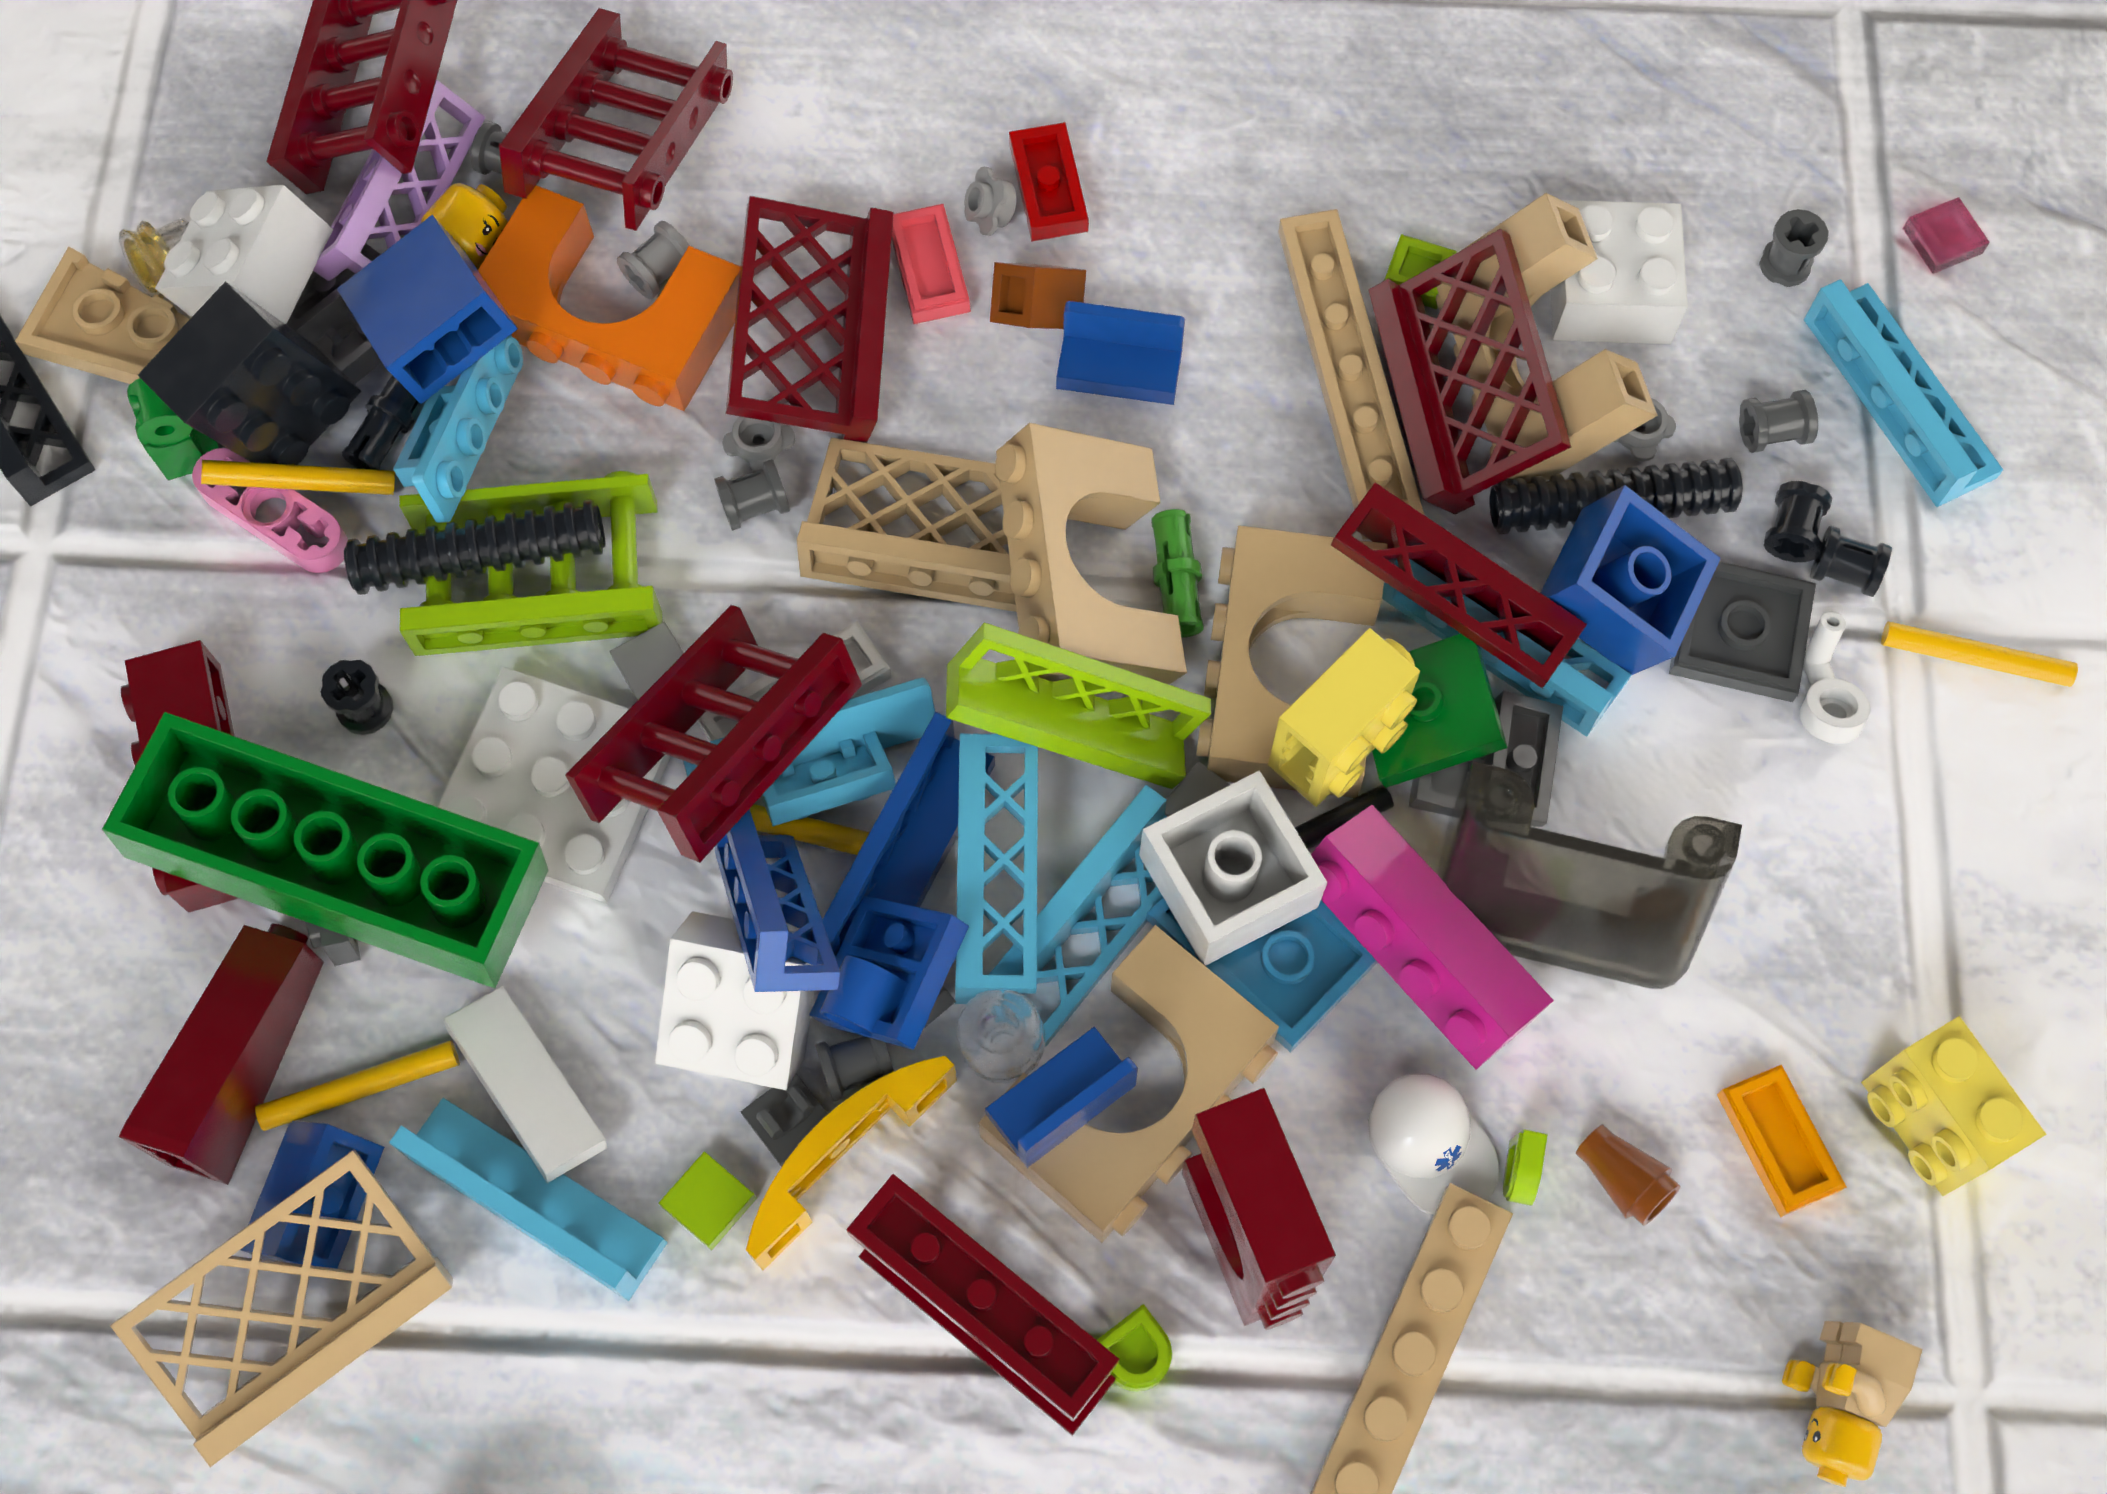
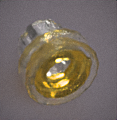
(147, 250)

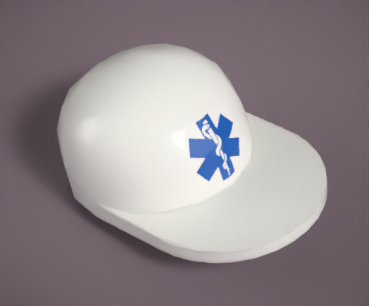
(1431, 1141)

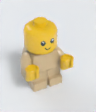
(1856, 1391)

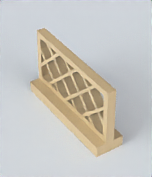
(915, 564)
(317, 1357)

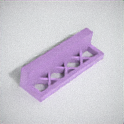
(379, 181)

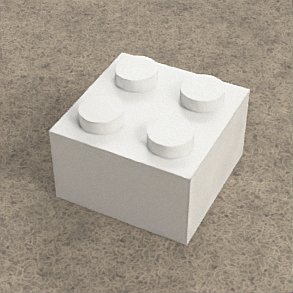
(253, 240)
(1635, 284)
(1231, 868)
(717, 1020)

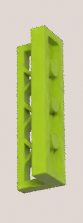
(1066, 713)

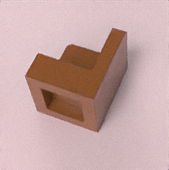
(1034, 294)

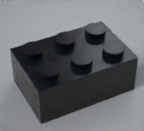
(249, 381)

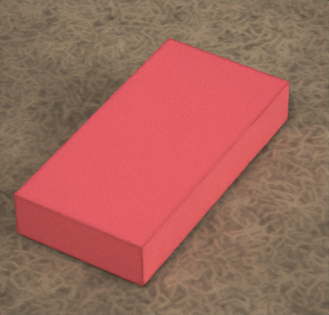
(929, 264)

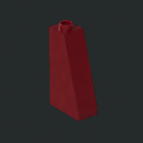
(226, 1055)

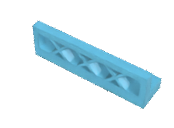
(1901, 392)
(1581, 698)
(970, 865)
(1079, 895)
(554, 1213)

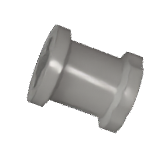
(653, 260)

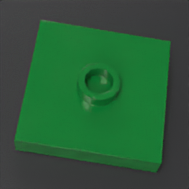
(1452, 714)

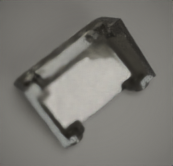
(1579, 898)

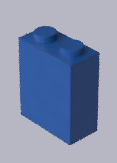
(426, 309)

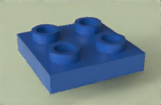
(890, 971)

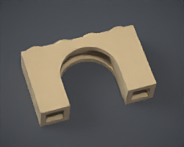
(1597, 398)
(1066, 476)
(1272, 581)
(1218, 1042)

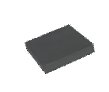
(1749, 633)

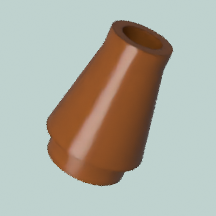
(1630, 1177)

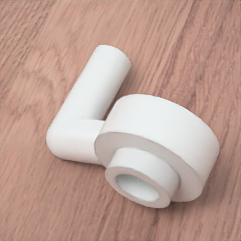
(1832, 707)

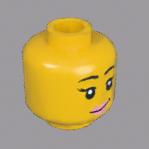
(471, 218)

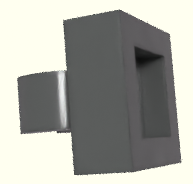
(784, 1117)

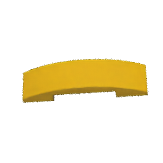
(905, 1091)

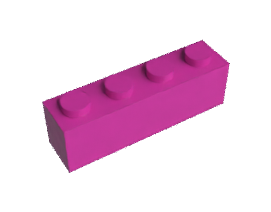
(1426, 937)

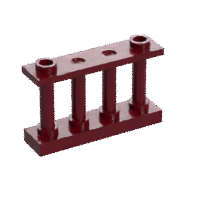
(582, 82)
(324, 86)
(745, 761)
(983, 1304)

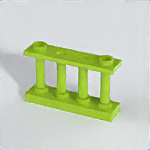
(563, 611)

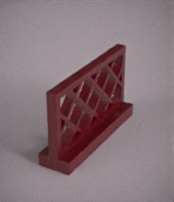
(862, 312)
(1428, 400)

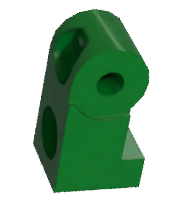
(164, 435)

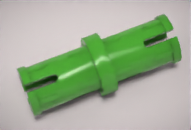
(1177, 569)

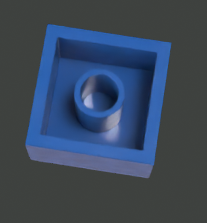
(1630, 580)

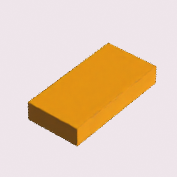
(1781, 1140)

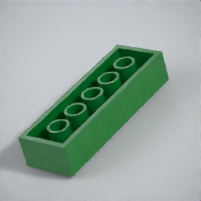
(328, 849)

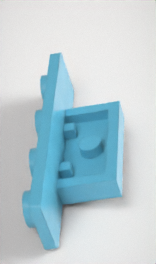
(456, 428)
(848, 754)

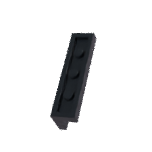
(20, 463)

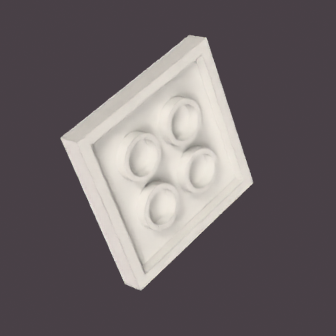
(518, 781)

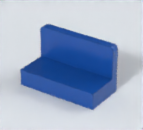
(1120, 352)
(1061, 1096)
(303, 1155)

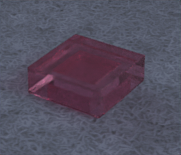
(1945, 235)

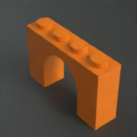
(653, 353)

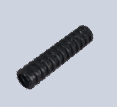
(1665, 489)
(474, 547)

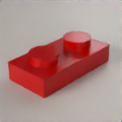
(1048, 181)

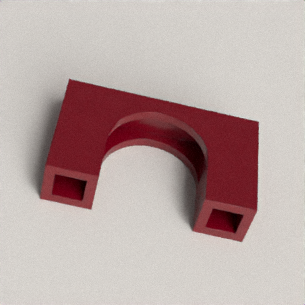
(1257, 1210)

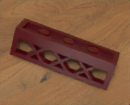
(1468, 573)

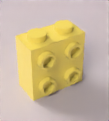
(1345, 717)
(1951, 1107)

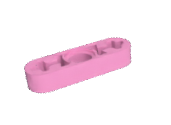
(282, 532)

